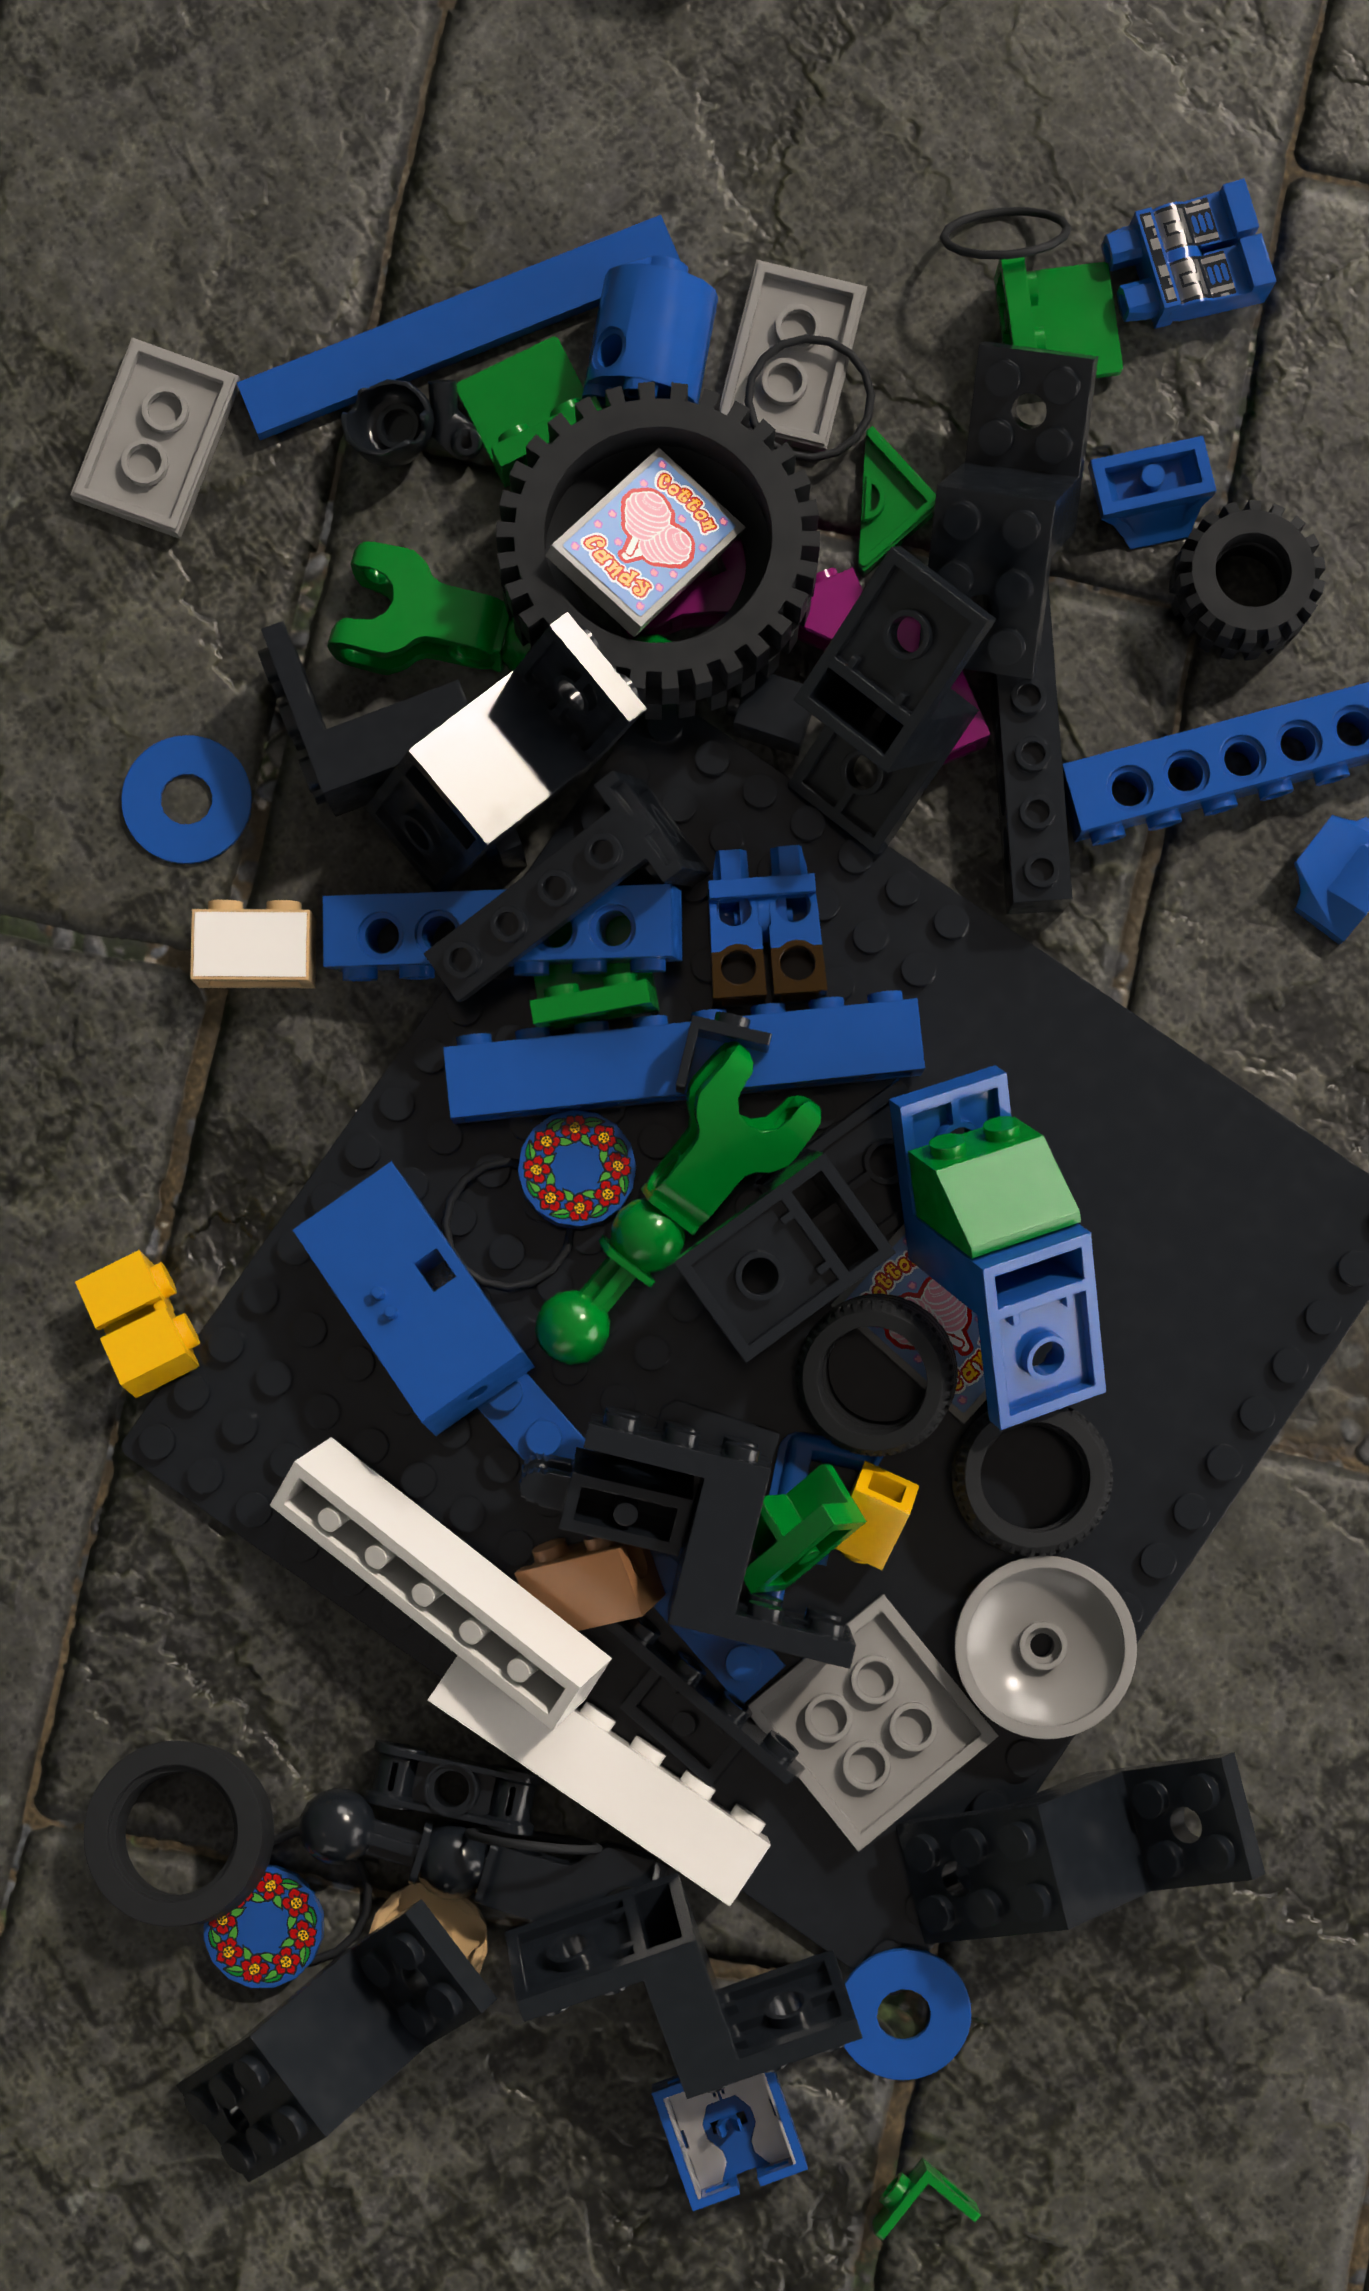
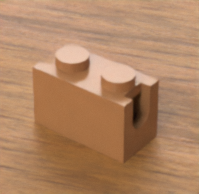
(592, 1581)

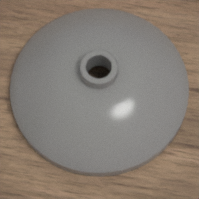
(1089, 1653)

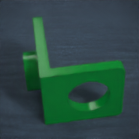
(905, 2189)

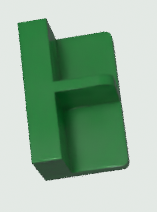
(801, 1529)

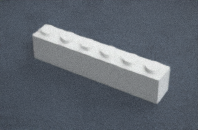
(440, 1582)
(616, 1782)

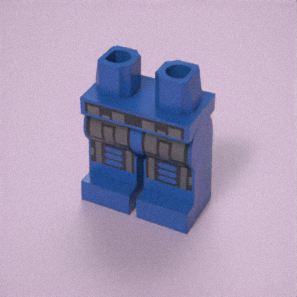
(1192, 258)

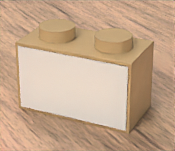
(253, 945)

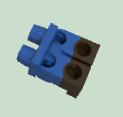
(761, 911)

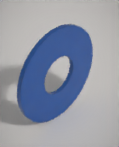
(193, 841)
(947, 2023)

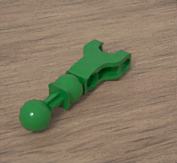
(425, 619)
(679, 1197)

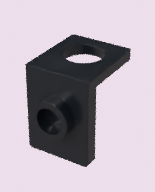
(724, 1029)

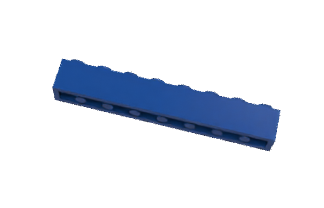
(643, 1062)

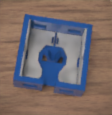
(712, 2159)

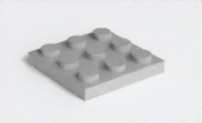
(875, 1731)

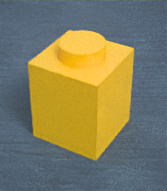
(886, 1505)

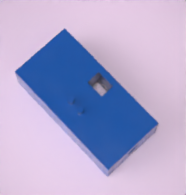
(413, 1299)

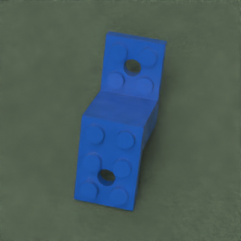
(1020, 1292)

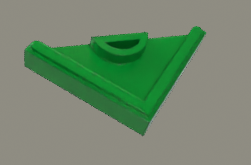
(892, 501)

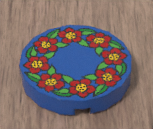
(576, 1169)
(270, 1933)

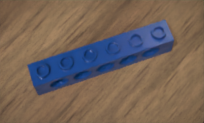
(1201, 750)
(355, 922)

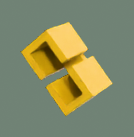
(139, 1321)

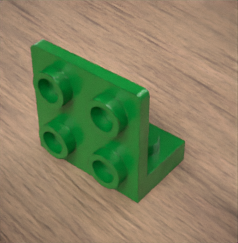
(1060, 310)
(518, 400)
(575, 998)

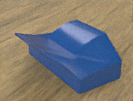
(1153, 490)
(1335, 877)

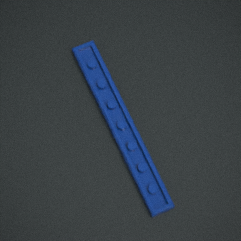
(446, 330)

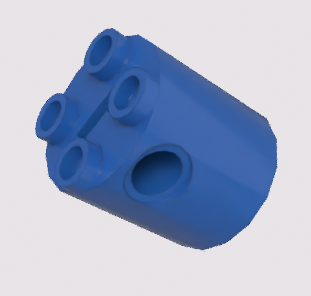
(651, 329)

